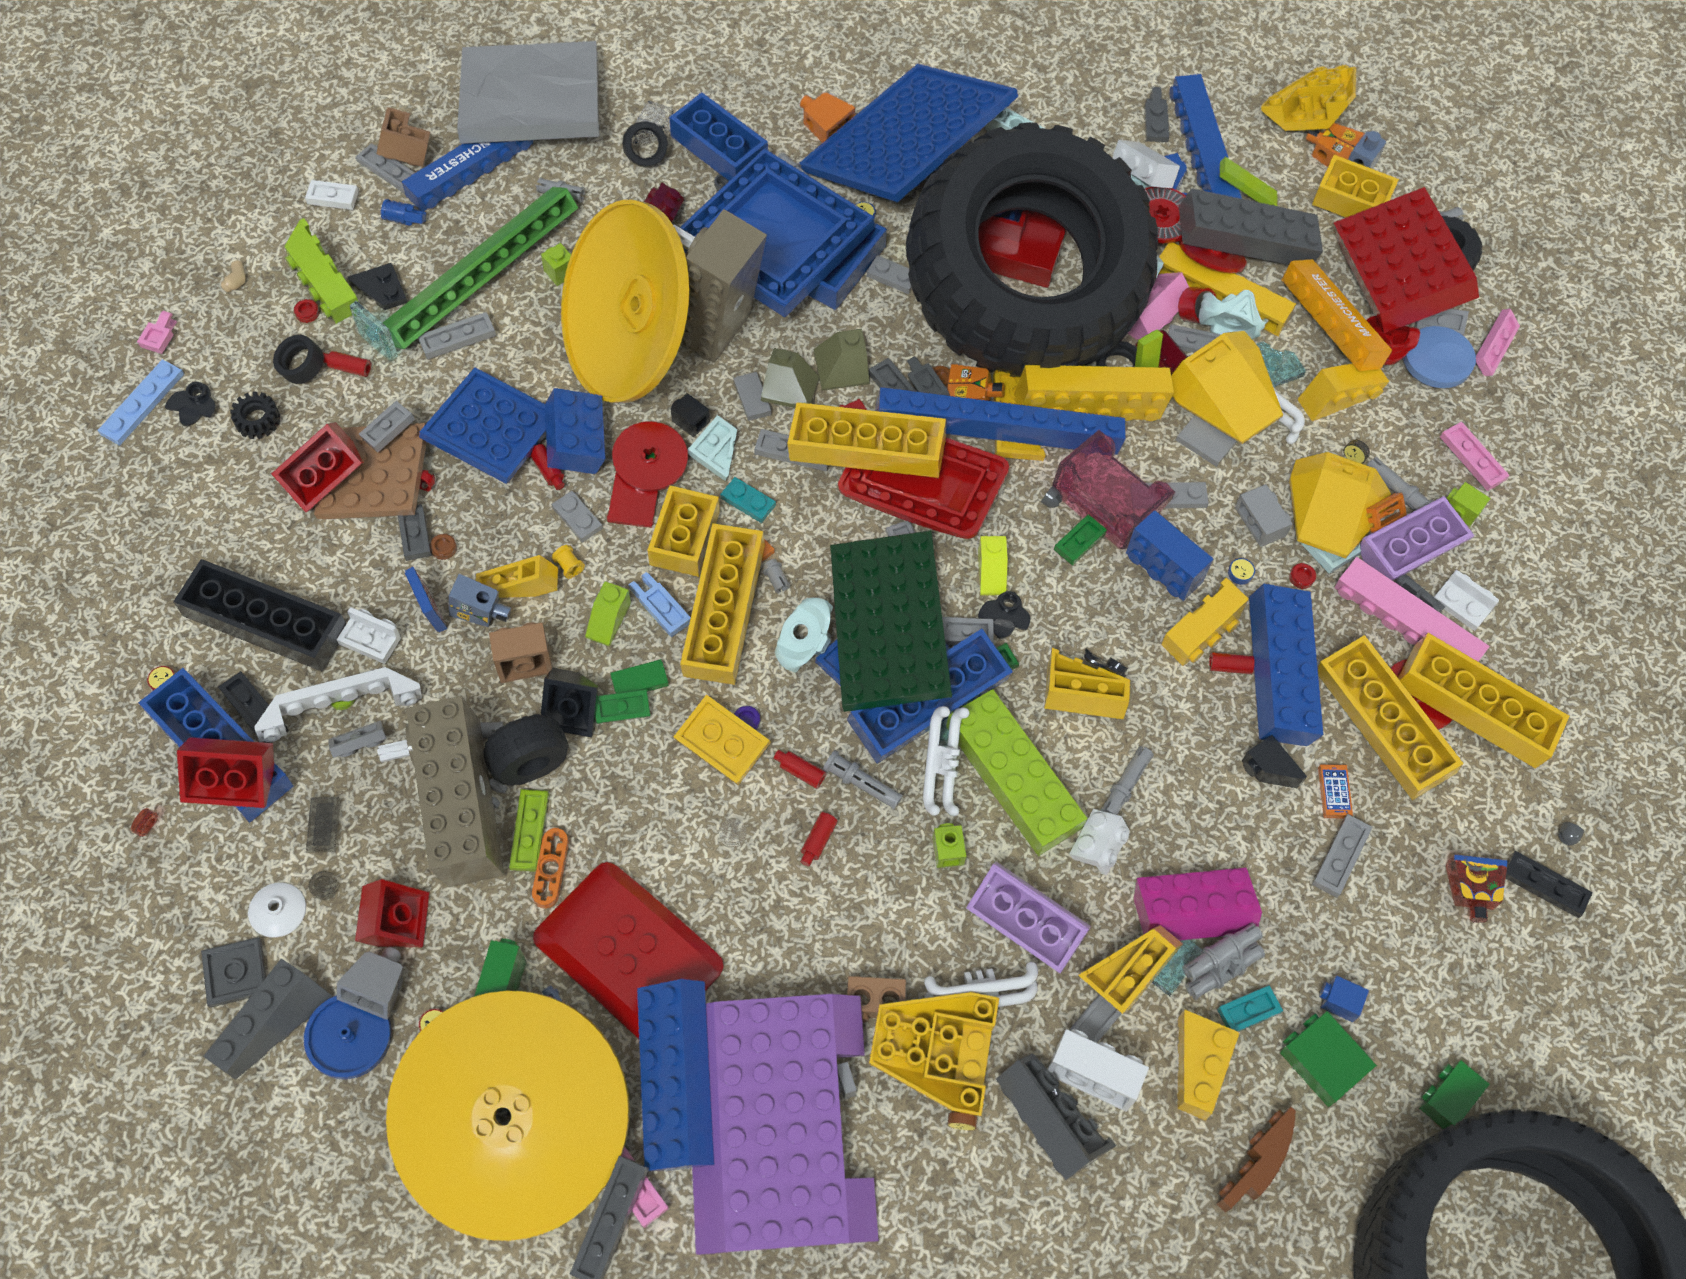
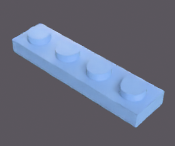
(140, 402)

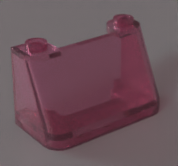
(1107, 490)

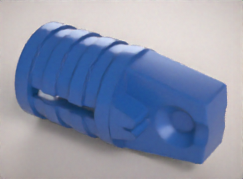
(401, 213)

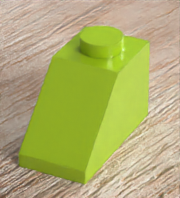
(607, 613)

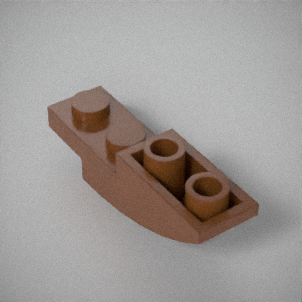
(1269, 1153)

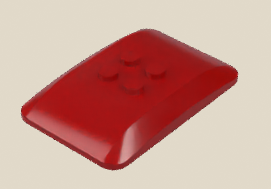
(948, 504)
(621, 939)

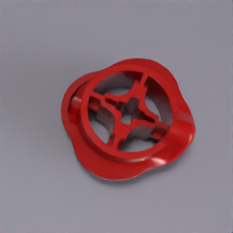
(1399, 340)

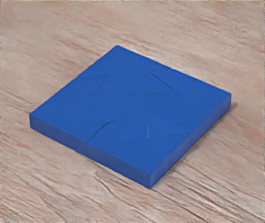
(804, 224)

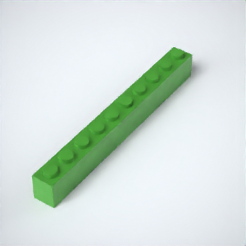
(479, 266)

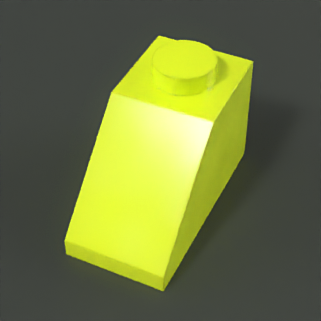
(992, 565)

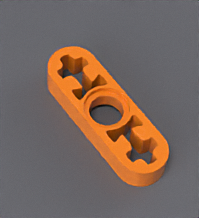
(546, 847)

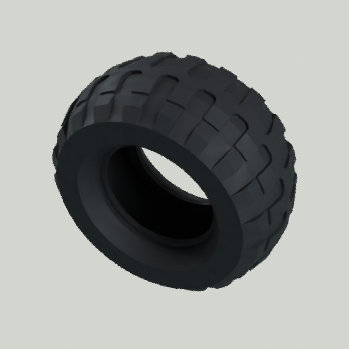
(1051, 176)

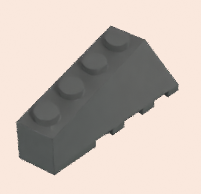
(266, 1019)
(1053, 1117)

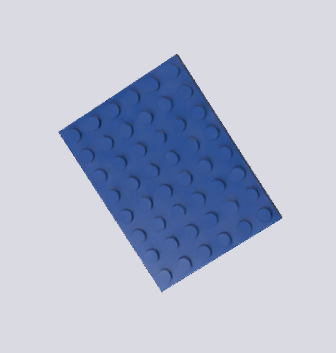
(908, 131)

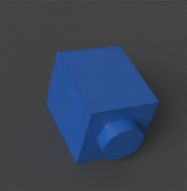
(1343, 998)

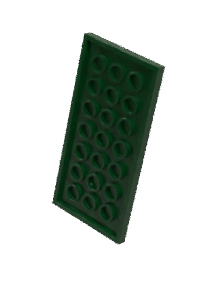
(889, 622)

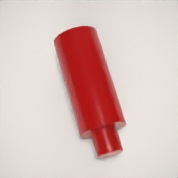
(347, 363)
(551, 475)
(1231, 663)
(800, 768)
(818, 838)

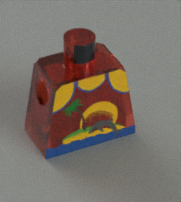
(1477, 884)

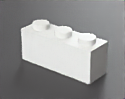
(1147, 164)

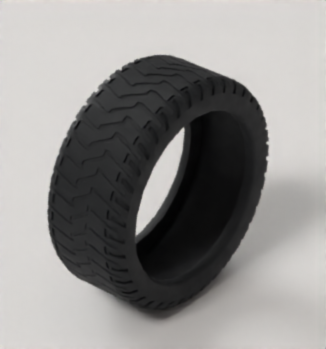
(1591, 1171)

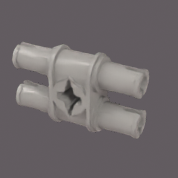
(1223, 961)

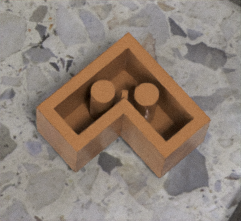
(400, 140)

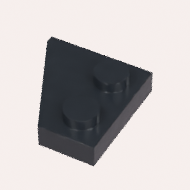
(380, 285)

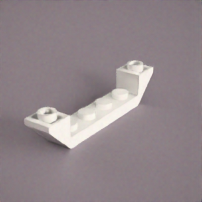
(271, 724)

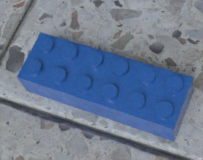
(1285, 665)
(973, 671)
(187, 711)
(675, 1076)

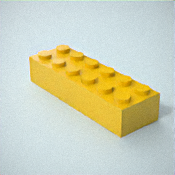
(1098, 390)
(867, 439)
(723, 604)
(1483, 701)
(1389, 717)

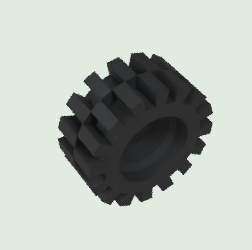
(252, 403)

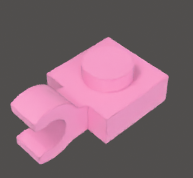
(158, 335)

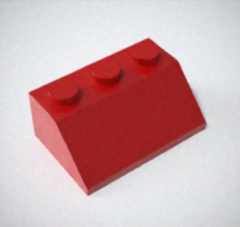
(318, 466)
(225, 772)

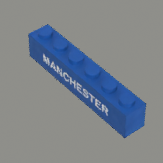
(457, 170)

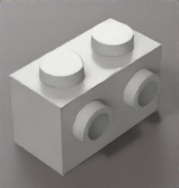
(1263, 515)

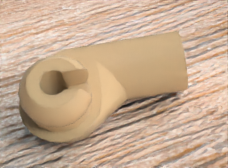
(234, 279)

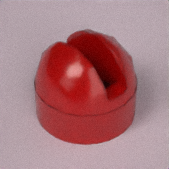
(428, 478)

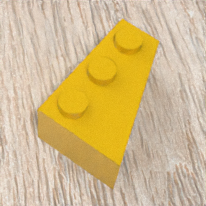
(1340, 388)
(1206, 624)
(1084, 689)
(1133, 968)
(1202, 1062)

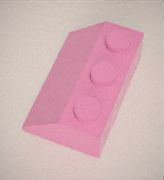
(1161, 304)

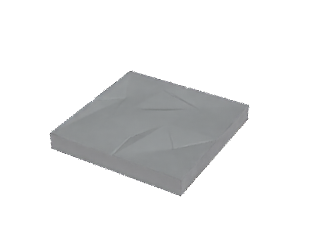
(528, 92)

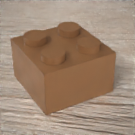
(520, 652)

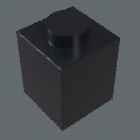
(690, 414)

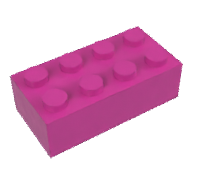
(1197, 903)

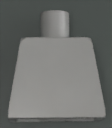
(373, 983)

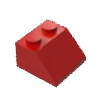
(392, 915)

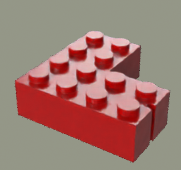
(1022, 248)

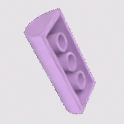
(1415, 539)
(1028, 917)

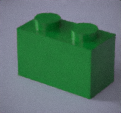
(1453, 1095)

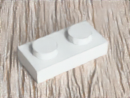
(332, 194)

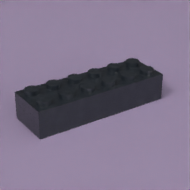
(260, 614)

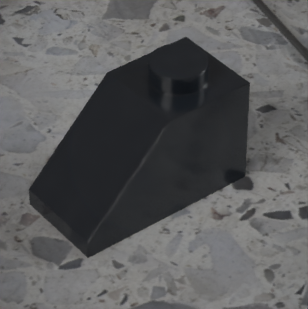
(1273, 765)

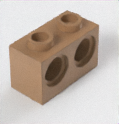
(875, 990)

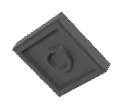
(233, 971)

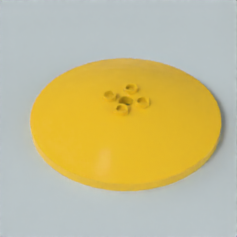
(625, 301)
(563, 1104)

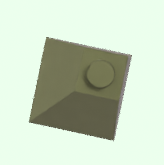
(842, 360)
(788, 379)

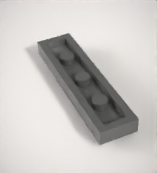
(609, 1219)

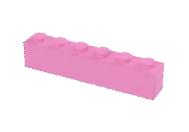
(1403, 610)

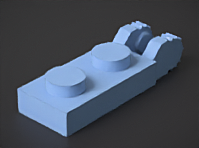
(661, 605)

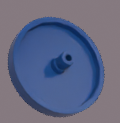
(345, 1039)

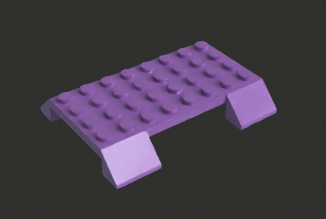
(780, 1128)

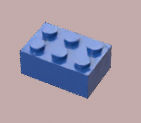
(574, 431)
(1168, 555)

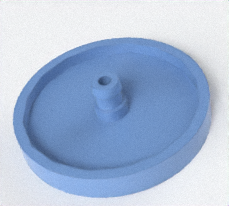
(1441, 358)

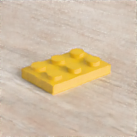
(722, 739)

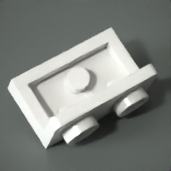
(369, 635)
(1100, 840)

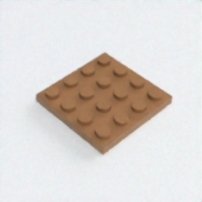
(383, 483)

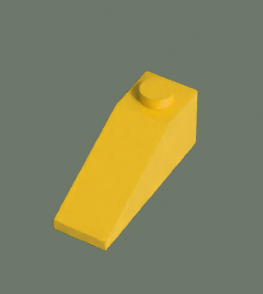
(522, 578)

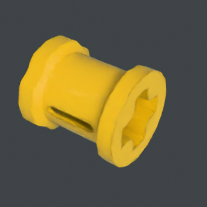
(568, 561)

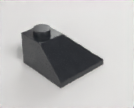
(570, 701)

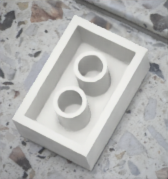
(1098, 1069)

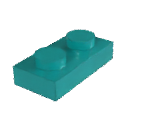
(748, 499)
(1250, 1009)

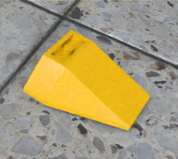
(1313, 99)
(1228, 386)
(1332, 501)
(938, 1047)

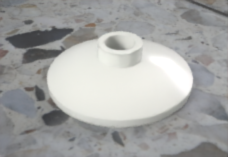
(285, 918)

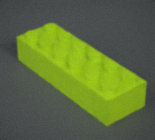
(1018, 774)

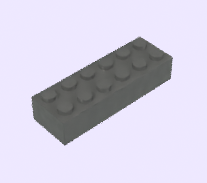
(1249, 228)

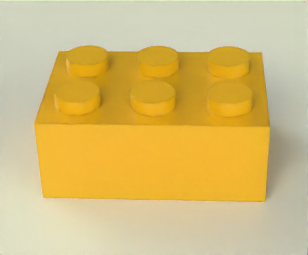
(1352, 188)
(683, 531)

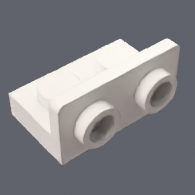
(1466, 600)

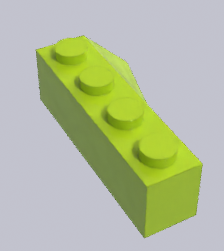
(319, 273)

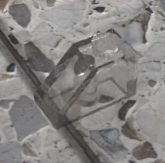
(656, 114)

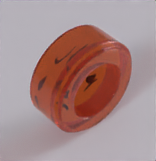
(144, 822)

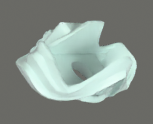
(1232, 314)
(796, 652)

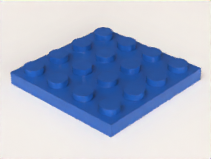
(488, 425)

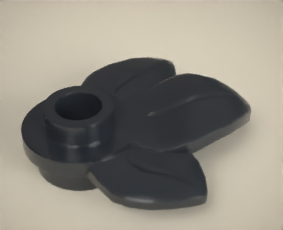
(192, 406)
(1004, 617)
(1111, 665)

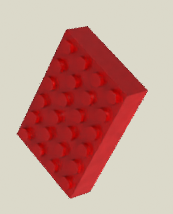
(1406, 260)

